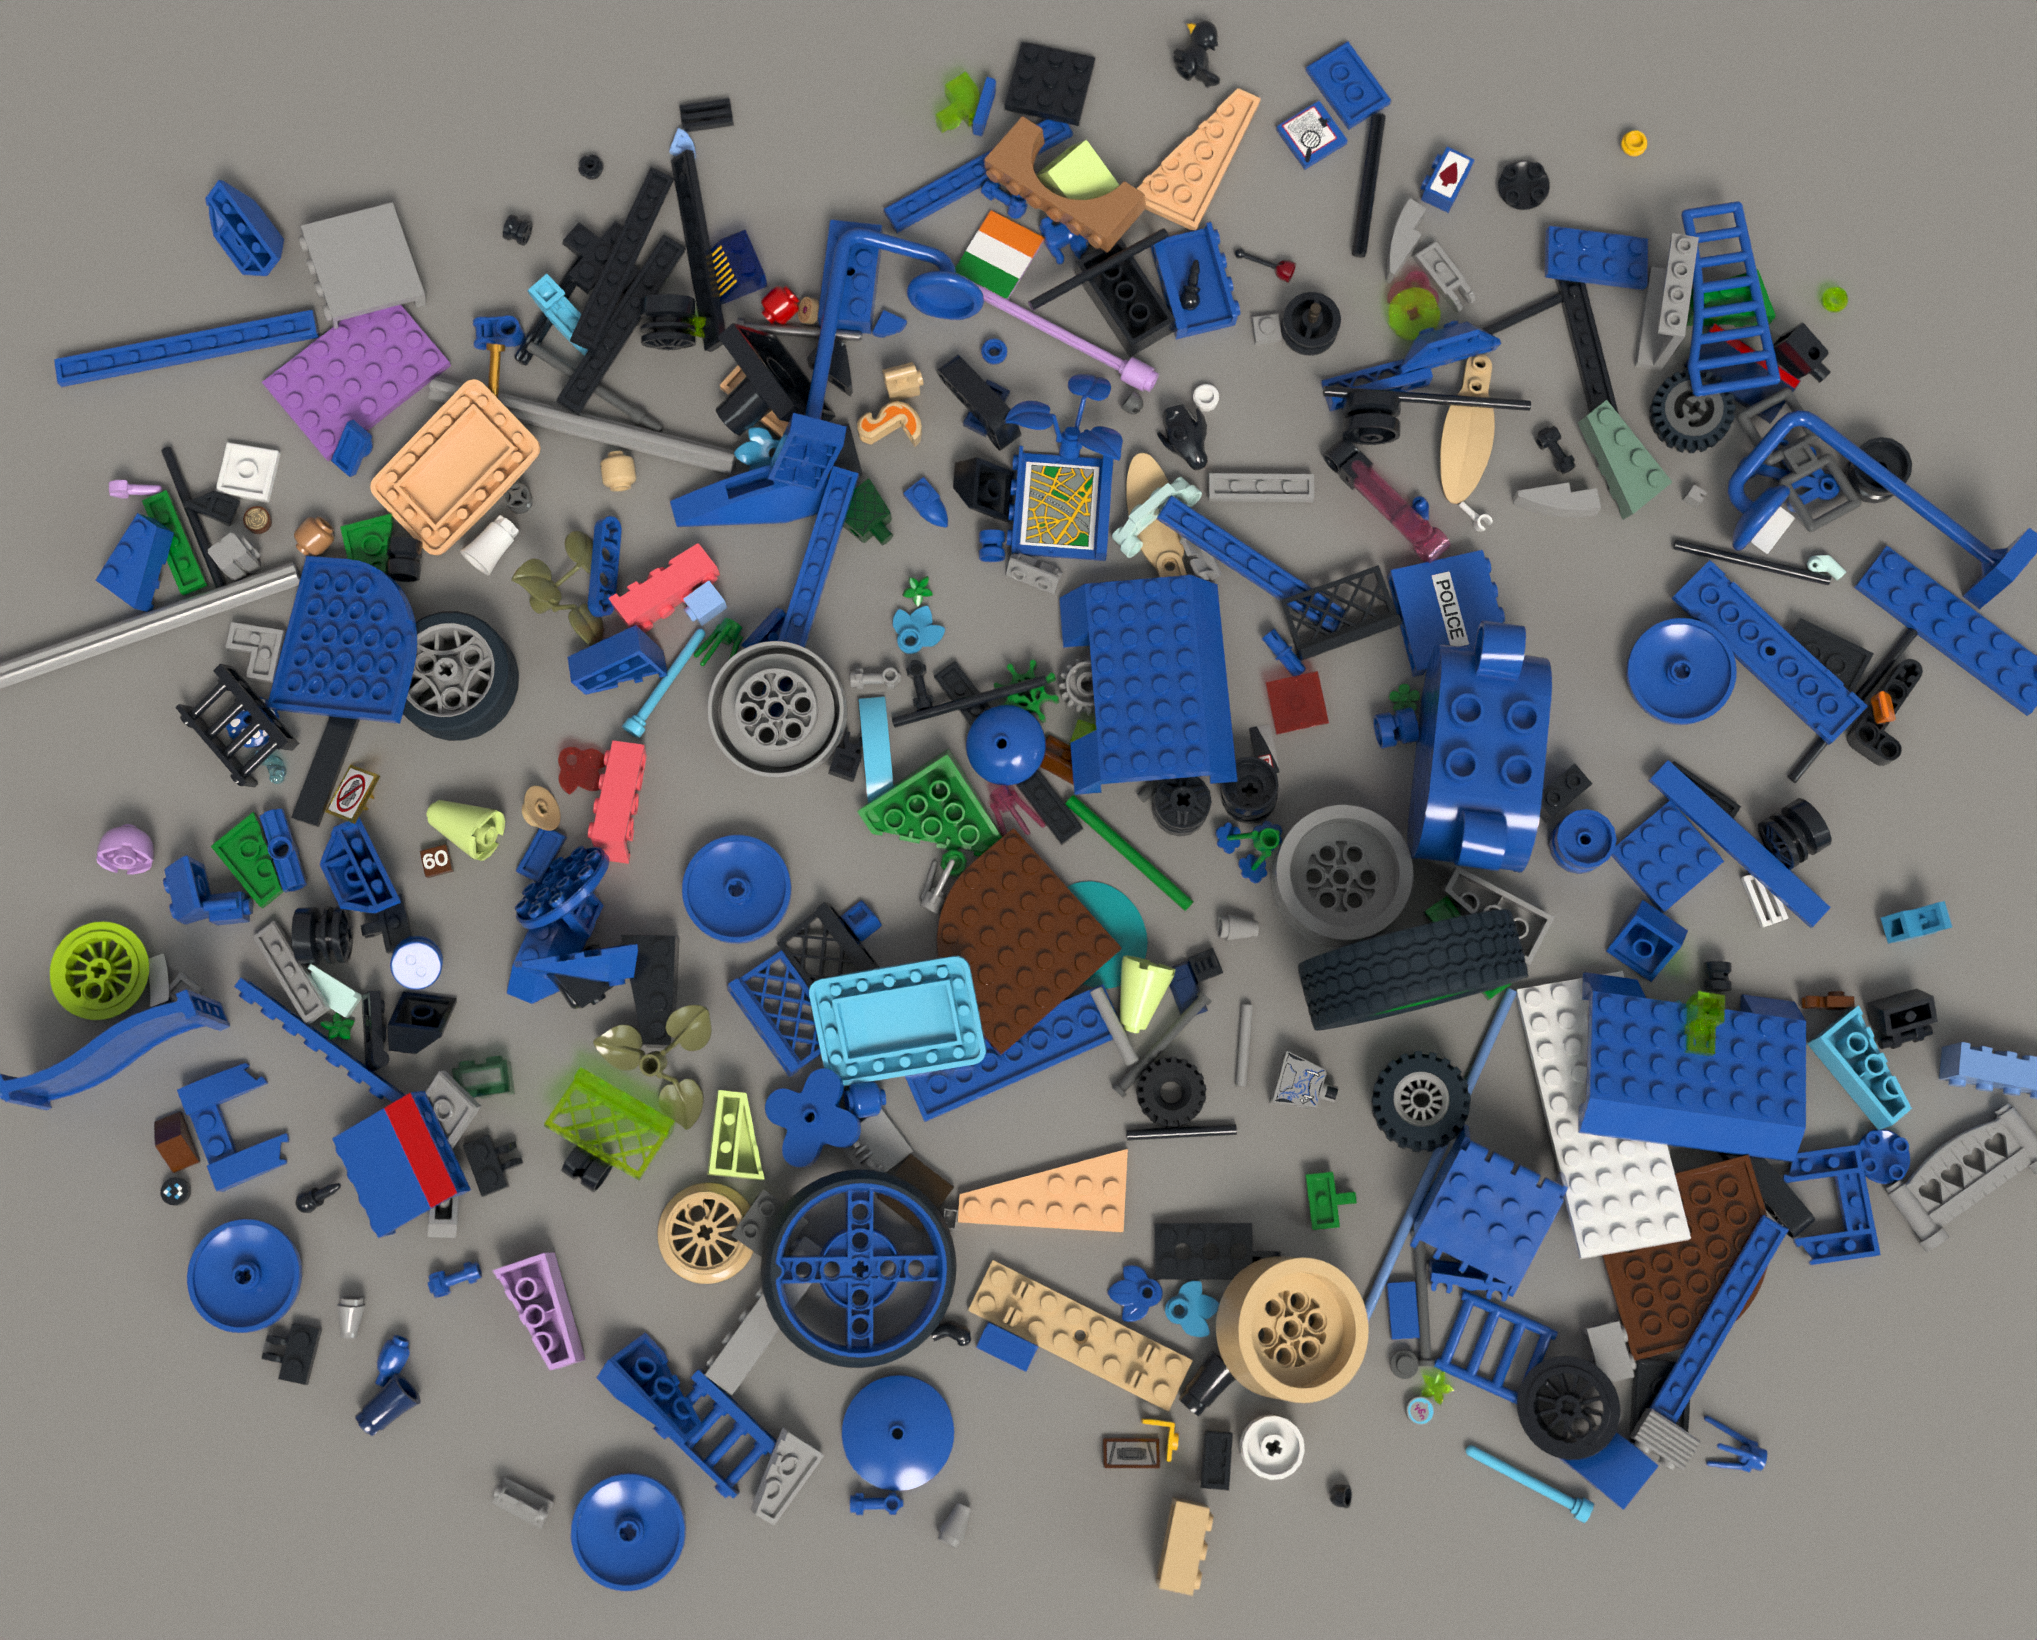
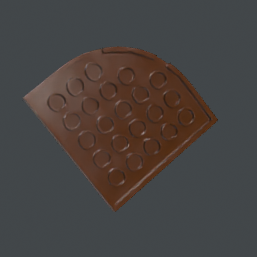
(1021, 937)
(1670, 1285)

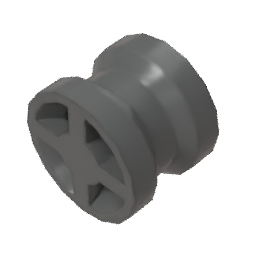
(514, 494)

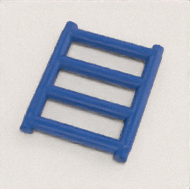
(1495, 1311)

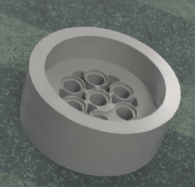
(820, 726)
(1381, 855)

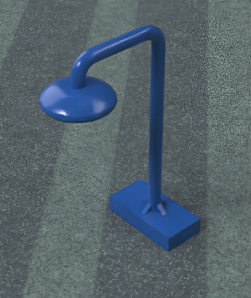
(813, 445)
(1998, 565)

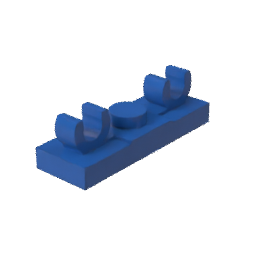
(1471, 1279)

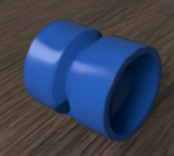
(1396, 727)

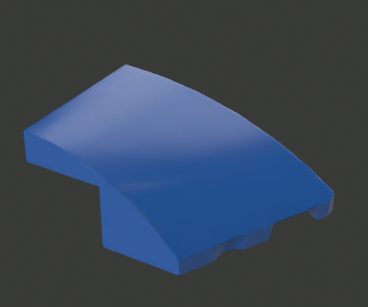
(1616, 1470)

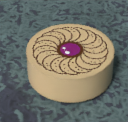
(808, 310)

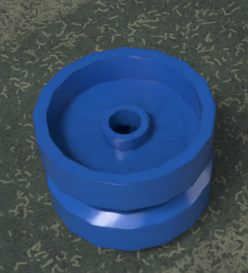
(1597, 842)

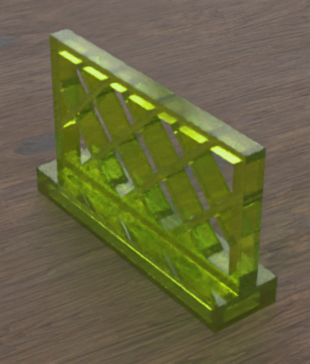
(626, 1107)

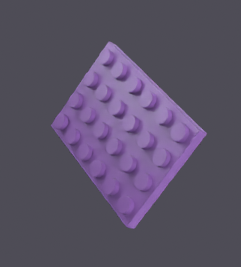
(356, 375)

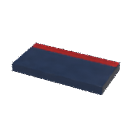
(1742, 371)

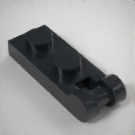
(374, 1032)

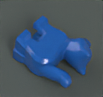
(1059, 236)

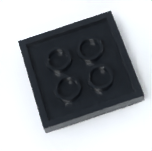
(1050, 83)

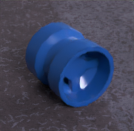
(991, 545)

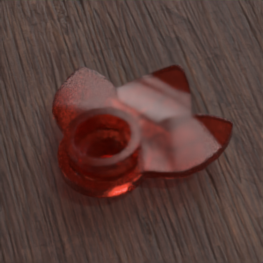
(583, 773)

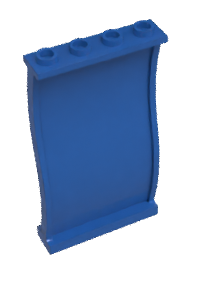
(114, 1050)

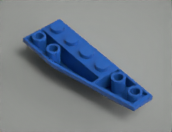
(746, 501)

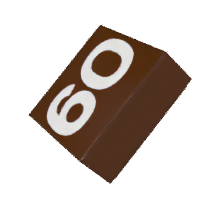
(436, 861)

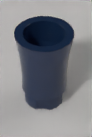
(387, 1405)

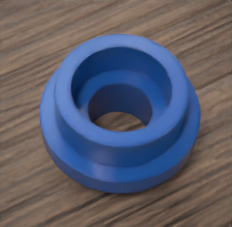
(991, 345)

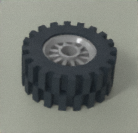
(1411, 1132)

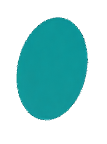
(1120, 920)

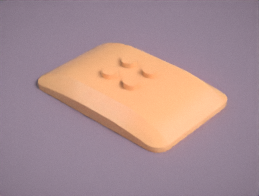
(455, 467)

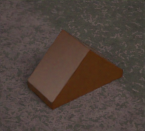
(175, 1142)

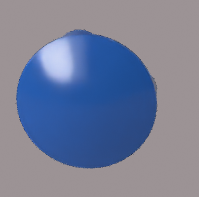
(1884, 1156)

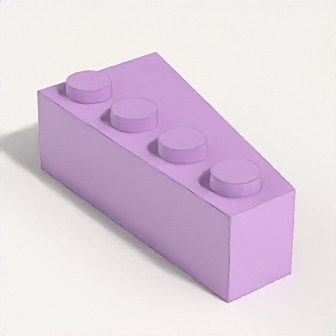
(544, 1308)

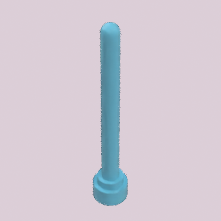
(636, 724)
(1579, 1507)

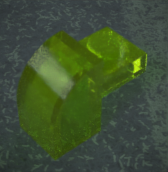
(964, 101)
(1704, 1014)

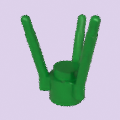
(725, 633)

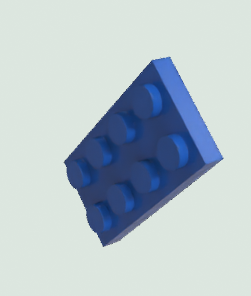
(1596, 258)

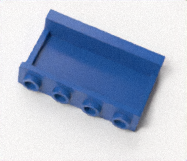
(1173, 261)

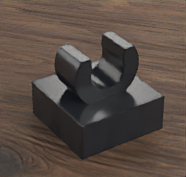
(1205, 965)

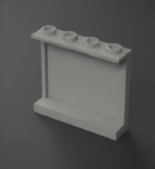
(361, 263)
(1667, 304)

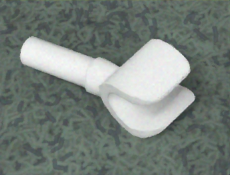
(1476, 517)

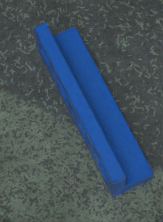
(1402, 382)

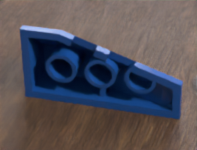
(600, 965)
(646, 1385)

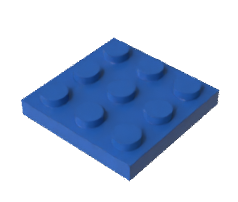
(1666, 856)

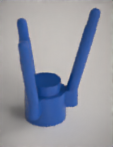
(1750, 1455)

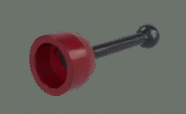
(1284, 269)

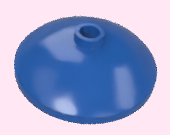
(1023, 750)

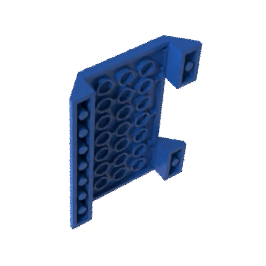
(1154, 681)
(1651, 1091)

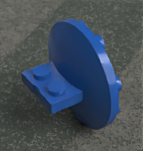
(566, 893)

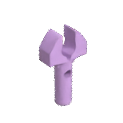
(123, 489)

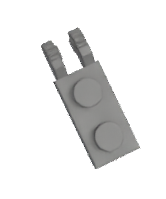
(1444, 275)

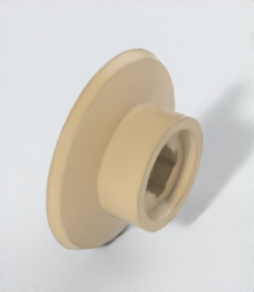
(541, 809)

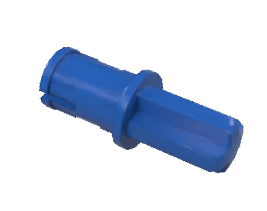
(1284, 653)

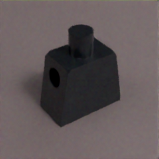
(1801, 353)

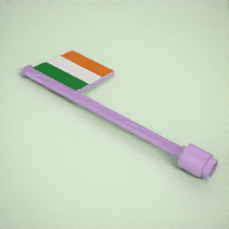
(996, 265)

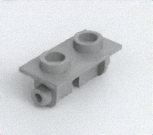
(1202, 563)
(1023, 569)
(522, 1502)

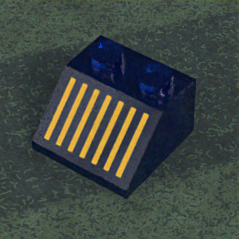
(737, 267)

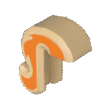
(890, 418)

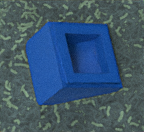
(861, 920)

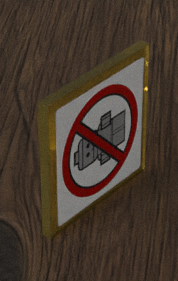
(353, 794)

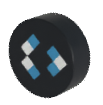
(175, 1191)

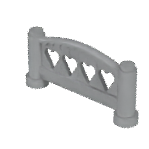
(1928, 1216)

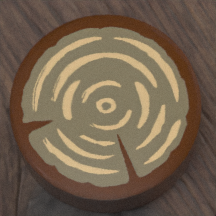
(257, 520)

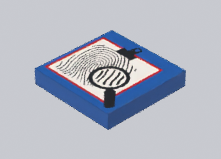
(1312, 135)

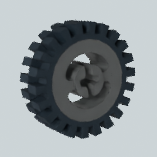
(1678, 431)

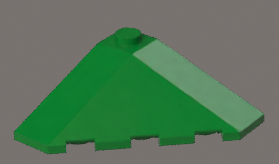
(935, 807)

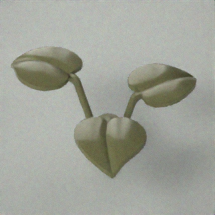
(536, 580)
(692, 1030)

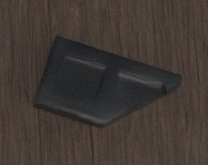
(214, 506)

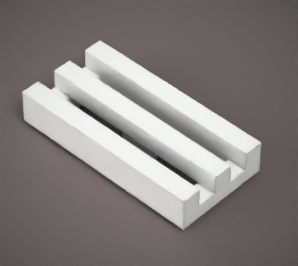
(1782, 915)

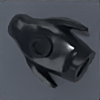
(1185, 435)

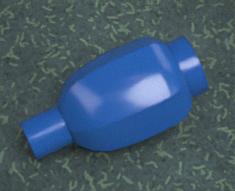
(392, 1358)

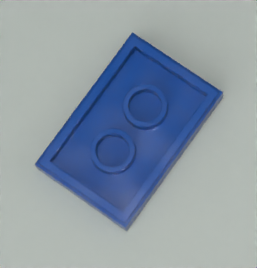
(1348, 85)

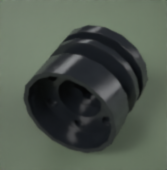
(667, 326)
(1252, 775)
(1181, 819)
(1795, 833)
(322, 935)

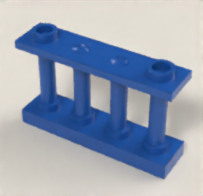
(743, 1424)

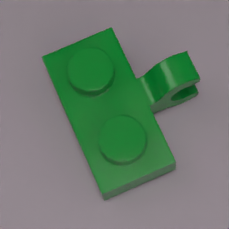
(1324, 1200)

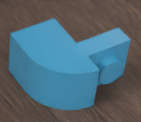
(1916, 922)

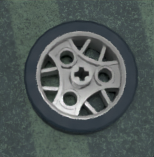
(455, 677)

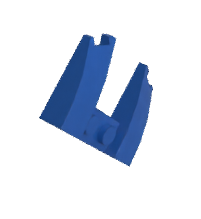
(202, 1104)
(1860, 1234)

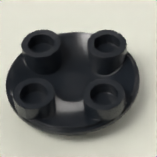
(1523, 185)

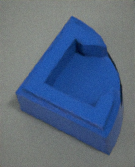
(888, 325)

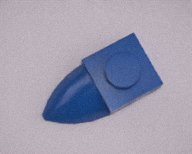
(927, 503)

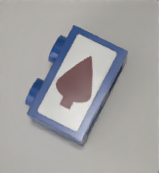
(1447, 179)

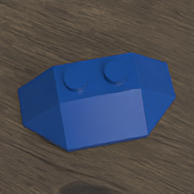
(243, 230)
(1447, 346)
(356, 871)
(541, 942)

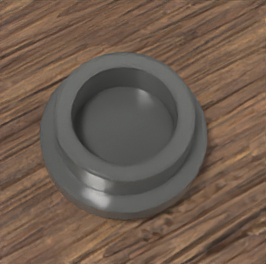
(1404, 1364)

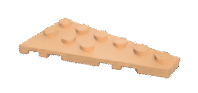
(1192, 172)
(1067, 1197)

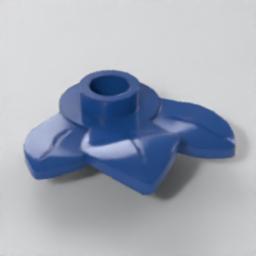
(1131, 1293)

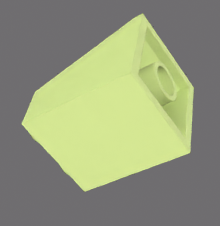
(1078, 174)

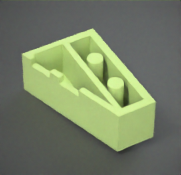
(733, 1139)

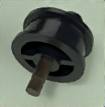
(1310, 323)

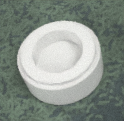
(1205, 397)

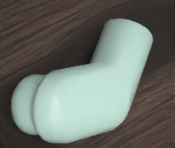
(1825, 563)

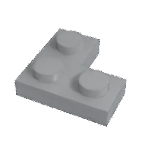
(262, 644)

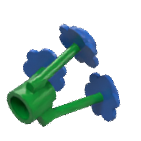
(1265, 839)

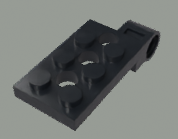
(1198, 1235)

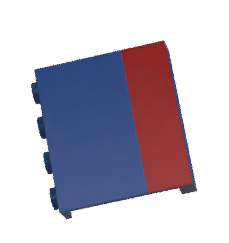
(400, 1163)

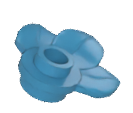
(757, 449)
(916, 626)
(1196, 1309)

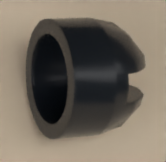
(1341, 1495)

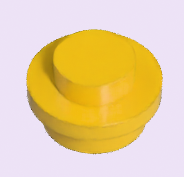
(1634, 143)

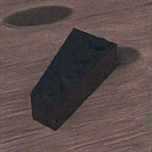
(655, 985)

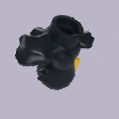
(1194, 59)

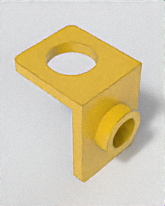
(1172, 1438)

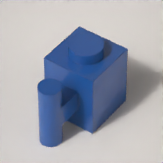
(228, 908)

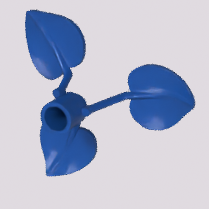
(1100, 439)

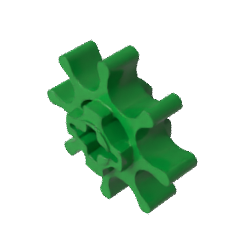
(1020, 699)

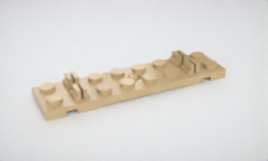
(1108, 1347)

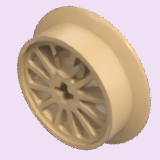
(687, 1200)

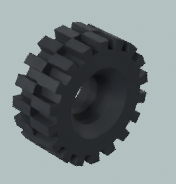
(1186, 1077)

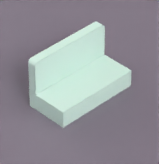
(337, 994)

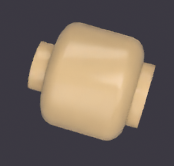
(618, 471)

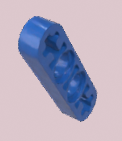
(600, 565)

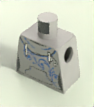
(1301, 1084)

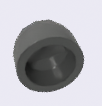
(1133, 404)

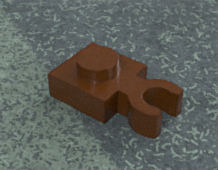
(1834, 1001)

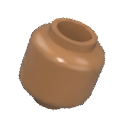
(314, 536)

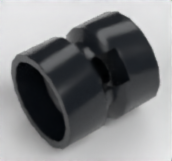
(403, 561)
(587, 1167)

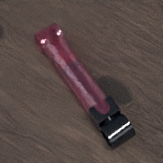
(1359, 474)

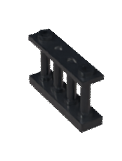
(262, 719)

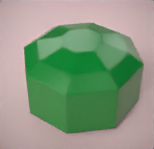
(959, 865)

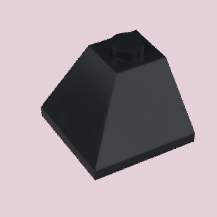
(984, 487)
(418, 1021)

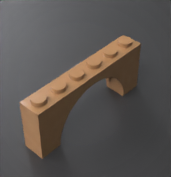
(1096, 219)

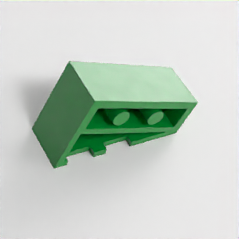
(1729, 297)

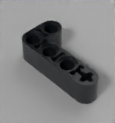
(979, 400)
(1875, 732)

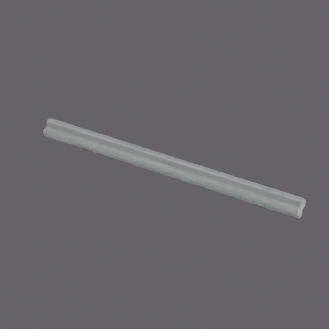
(604, 430)
(148, 624)

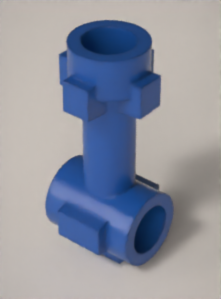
(1016, 204)
(440, 1283)
(890, 1504)

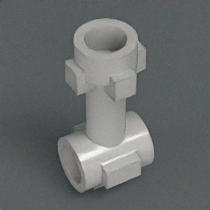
(889, 677)

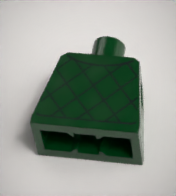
(868, 515)

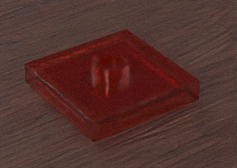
(1296, 702)

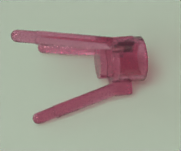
(1004, 800)

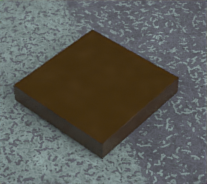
(926, 1181)

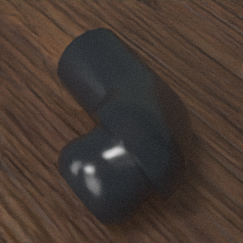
(953, 1330)

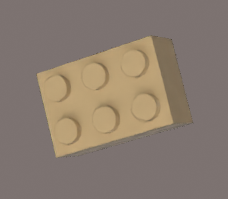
(1184, 1546)

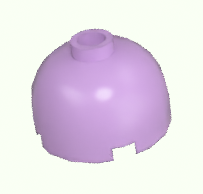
(125, 849)

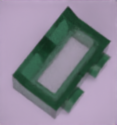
(485, 1079)

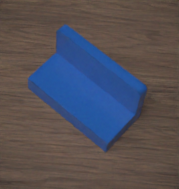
(1007, 1346)

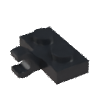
(392, 925)

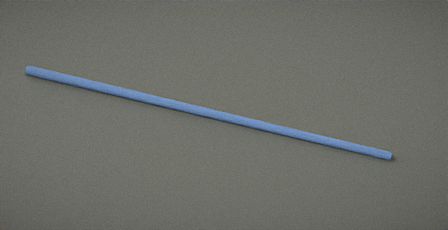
(1435, 1159)

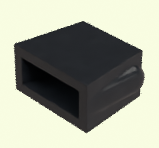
(580, 991)

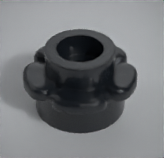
(590, 173)

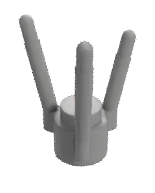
(934, 899)

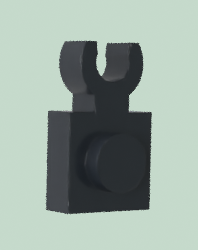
(846, 761)

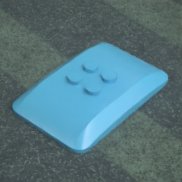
(898, 1020)

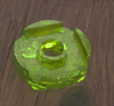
(1406, 300)

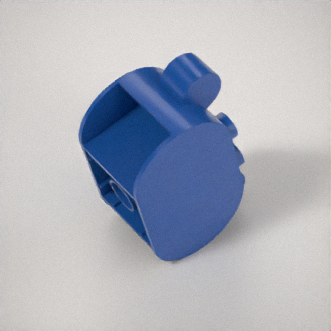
(1481, 752)

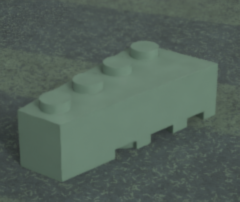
(1622, 459)

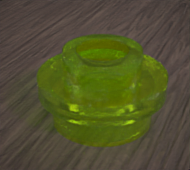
(1837, 293)

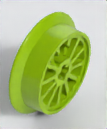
(70, 951)

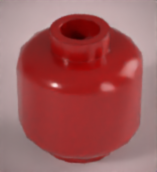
(780, 305)

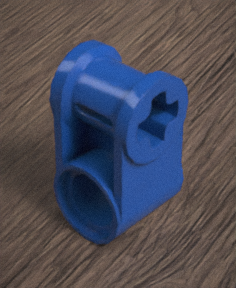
(494, 330)

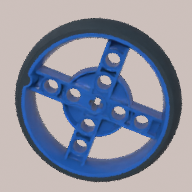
(936, 1267)

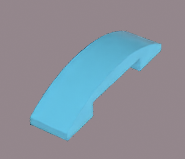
(556, 307)
(875, 746)

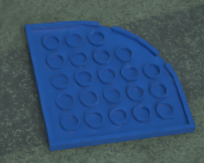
(346, 644)

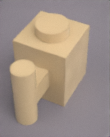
(902, 381)

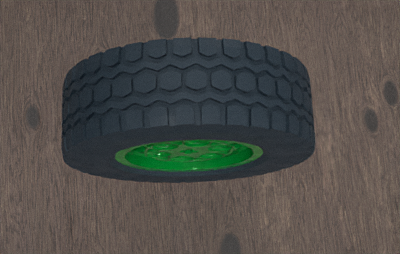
(1412, 969)

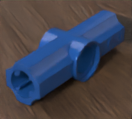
(277, 835)

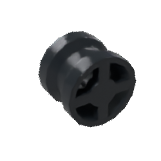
(517, 229)

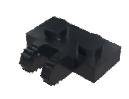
(487, 1165)
(299, 1353)

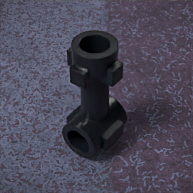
(1549, 438)
(916, 672)

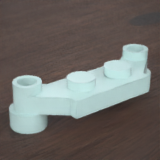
(1146, 513)

